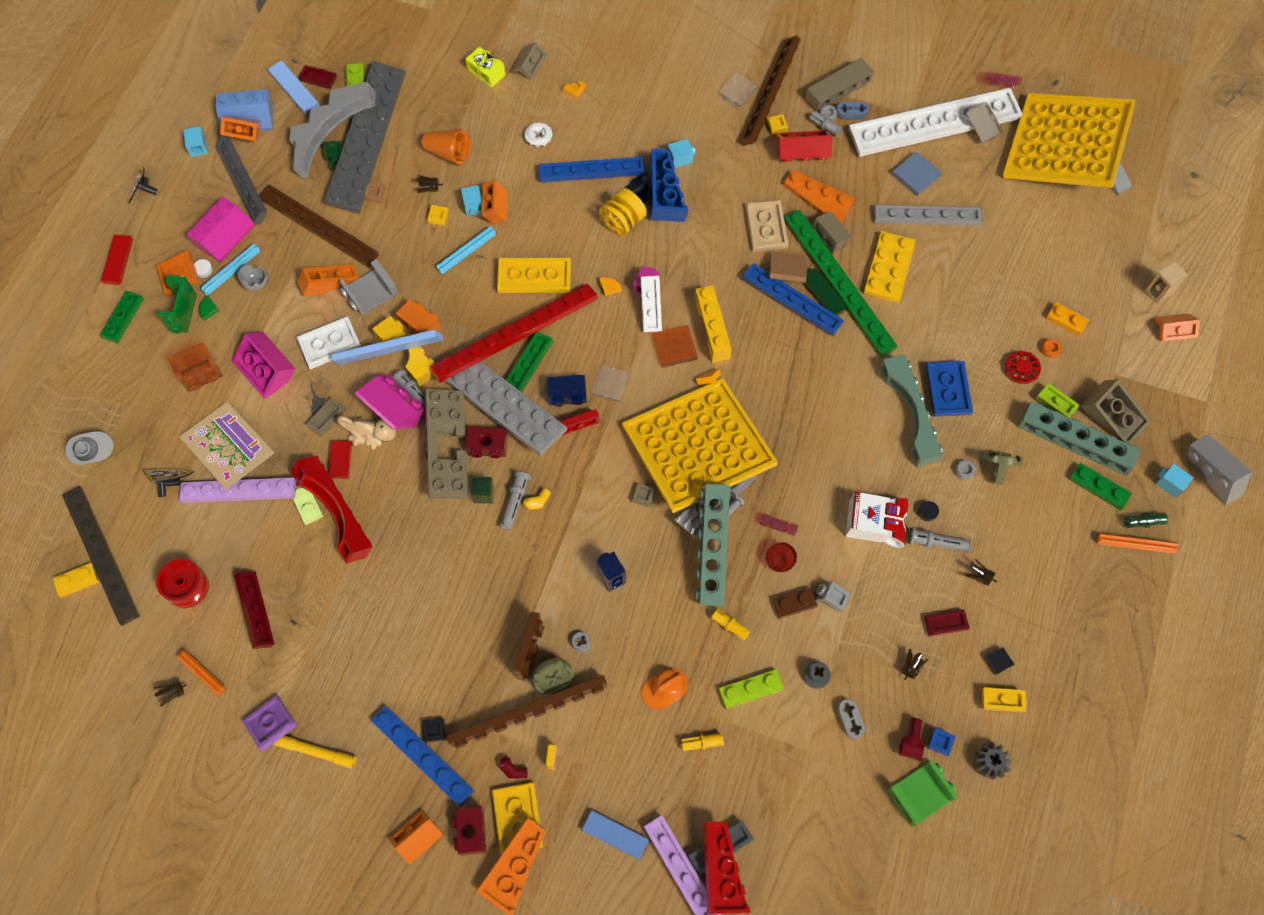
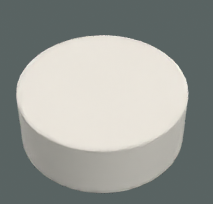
(203, 268)

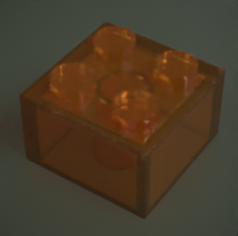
(195, 367)

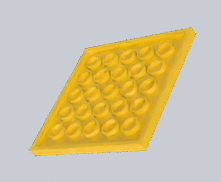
(1070, 139)
(698, 443)

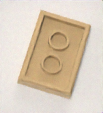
(766, 225)

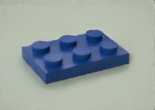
(949, 388)

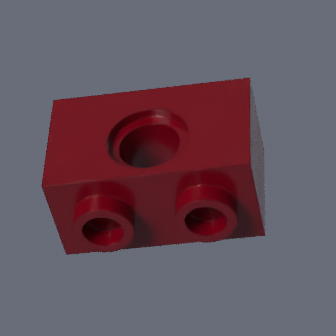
(477, 436)
(477, 842)

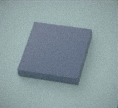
(917, 173)

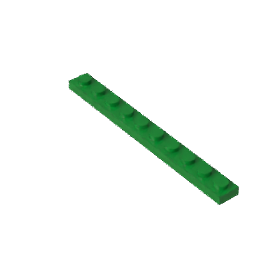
(840, 283)

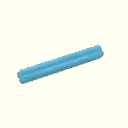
(465, 250)
(230, 269)

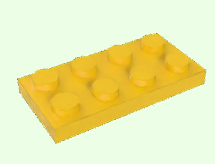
(889, 266)
(534, 275)

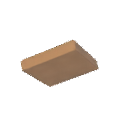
(788, 266)

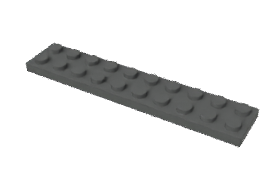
(365, 140)

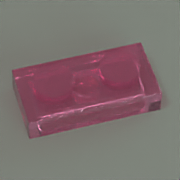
(1010, 80)

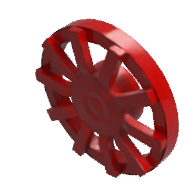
(1023, 367)

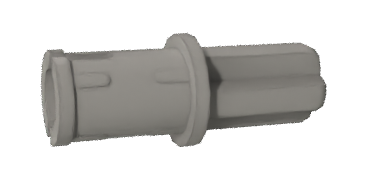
(825, 123)

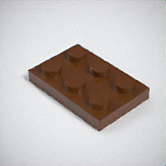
(528, 646)

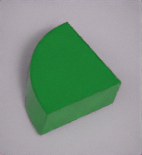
(207, 308)

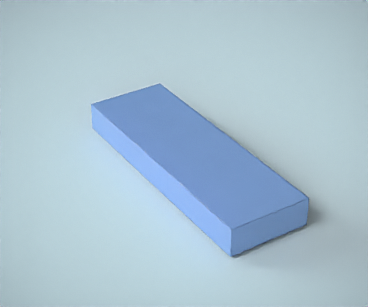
(615, 835)

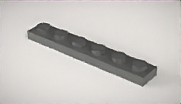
(241, 179)

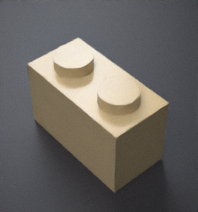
(1166, 282)

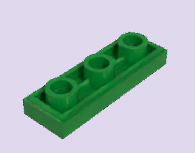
(121, 317)

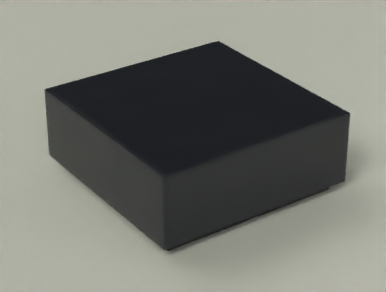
(999, 661)
(434, 730)

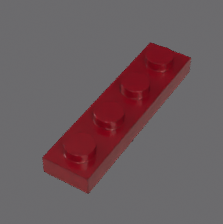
(254, 610)

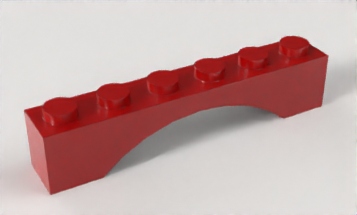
(313, 477)

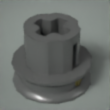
(816, 681)

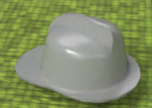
(89, 447)

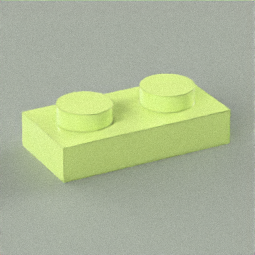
(307, 505)

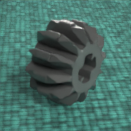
(999, 760)

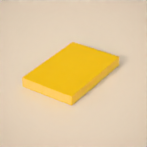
(512, 809)

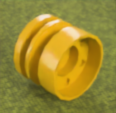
(622, 211)

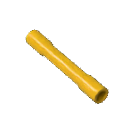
(336, 757)

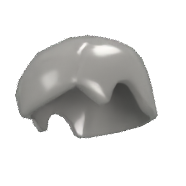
(252, 278)

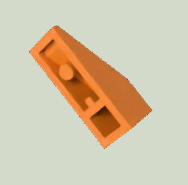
(325, 279)

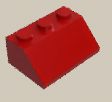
(803, 145)

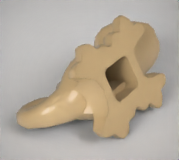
(367, 431)

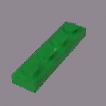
(529, 361)

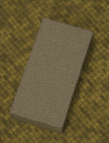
(325, 417)

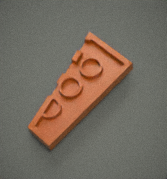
(819, 195)
(511, 871)

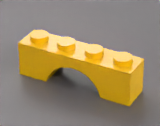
(716, 333)
(418, 364)

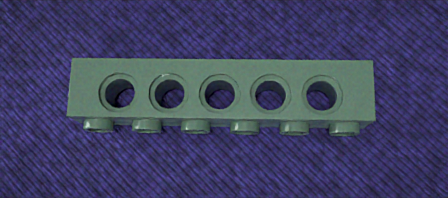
(1086, 447)
(717, 596)

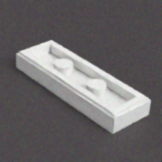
(651, 304)

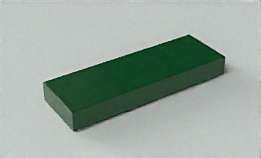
(824, 292)

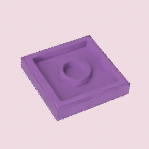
(269, 723)

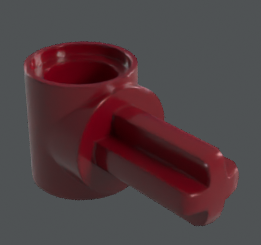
(911, 745)

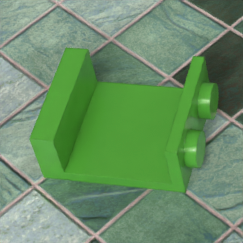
(923, 793)

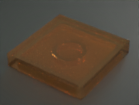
(674, 346)

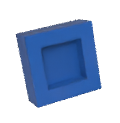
(941, 742)

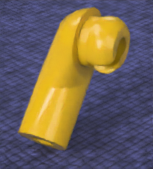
(537, 502)

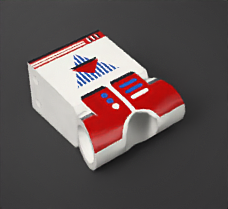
(877, 519)

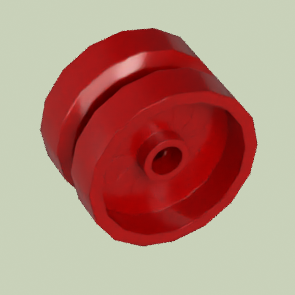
(182, 583)

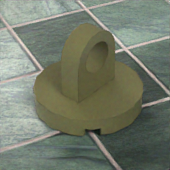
(1001, 461)
(552, 675)

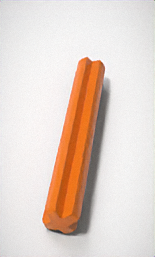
(1137, 543)

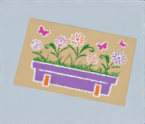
(226, 445)

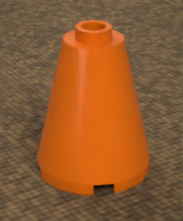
(448, 144)

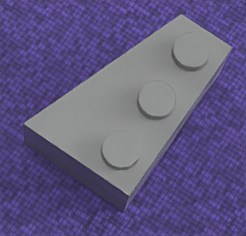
(1219, 469)

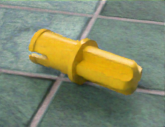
(730, 624)
(702, 742)

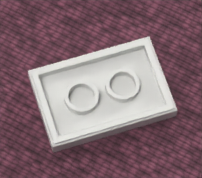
(326, 340)

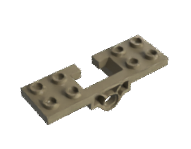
(445, 416)

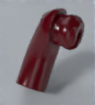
(511, 771)

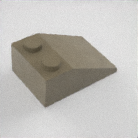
(1116, 411)

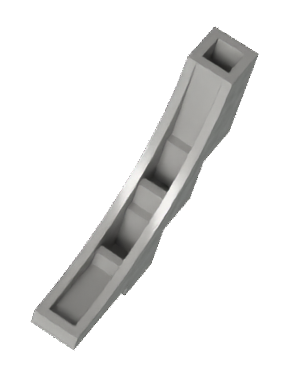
(323, 119)

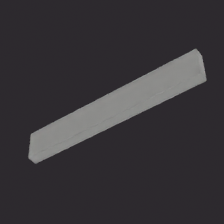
(927, 215)

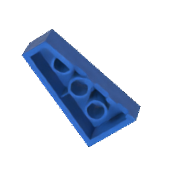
(665, 193)

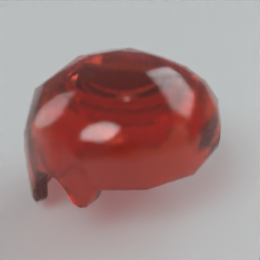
(781, 557)

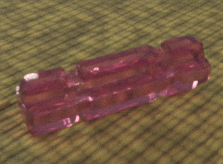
(779, 524)

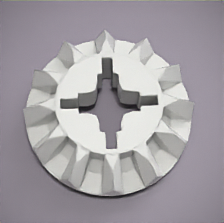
(537, 129)

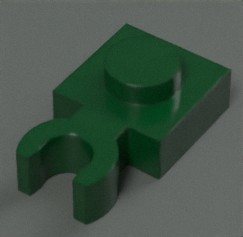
(332, 152)

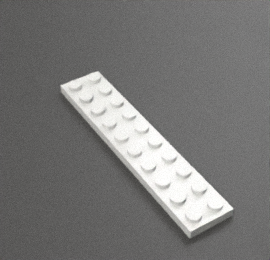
(929, 122)

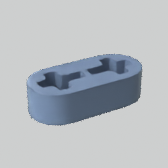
(852, 110)

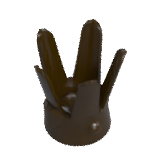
(428, 184)
(987, 575)
(912, 668)
(175, 688)

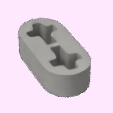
(846, 721)

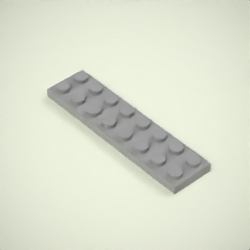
(508, 407)

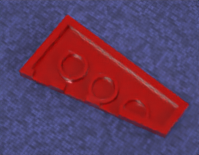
(723, 882)

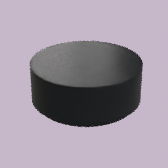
(928, 511)

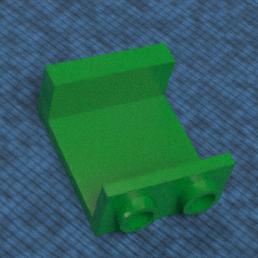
(180, 318)

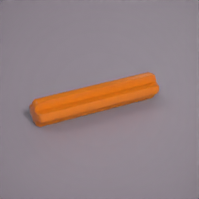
(201, 672)

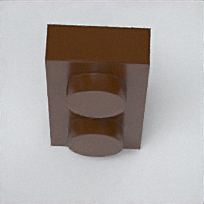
(795, 603)

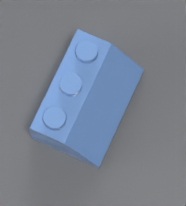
(247, 104)

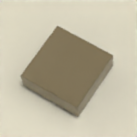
(643, 495)

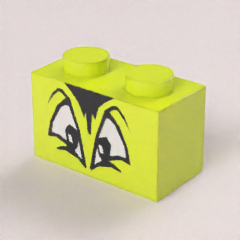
(485, 66)

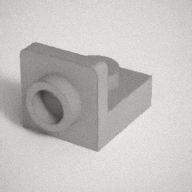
(832, 595)

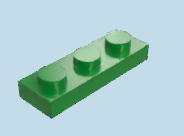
(1100, 486)

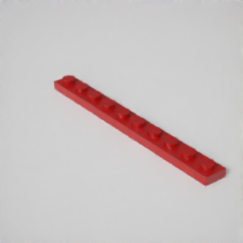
(513, 333)

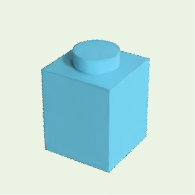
(195, 141)
(681, 152)
(472, 200)
(1174, 480)

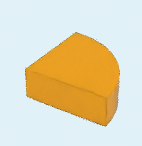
(574, 89)
(610, 286)
(709, 377)

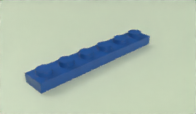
(591, 169)
(793, 300)
(422, 756)

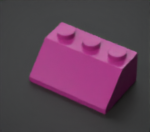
(220, 229)
(263, 363)
(391, 402)

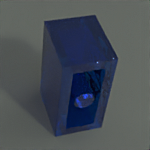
(567, 390)
(611, 571)

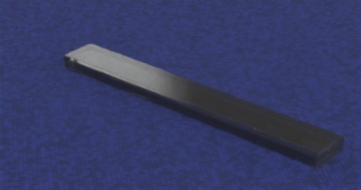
(101, 556)

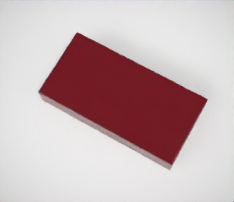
(317, 77)
(946, 623)

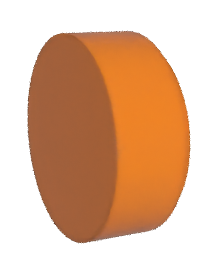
(1051, 348)

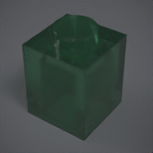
(482, 490)

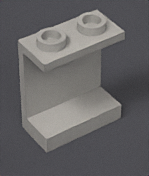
(370, 289)

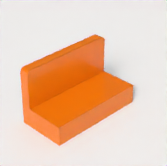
(1178, 327)
(415, 837)

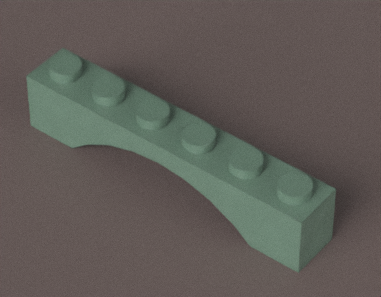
(899, 377)

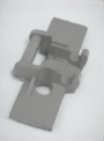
(690, 517)

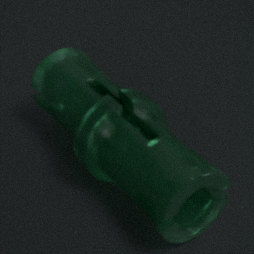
(1146, 520)

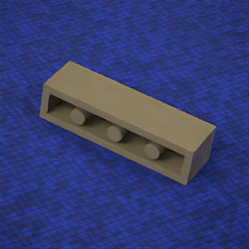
(839, 84)

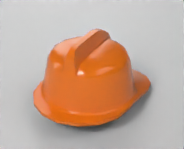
(664, 688)

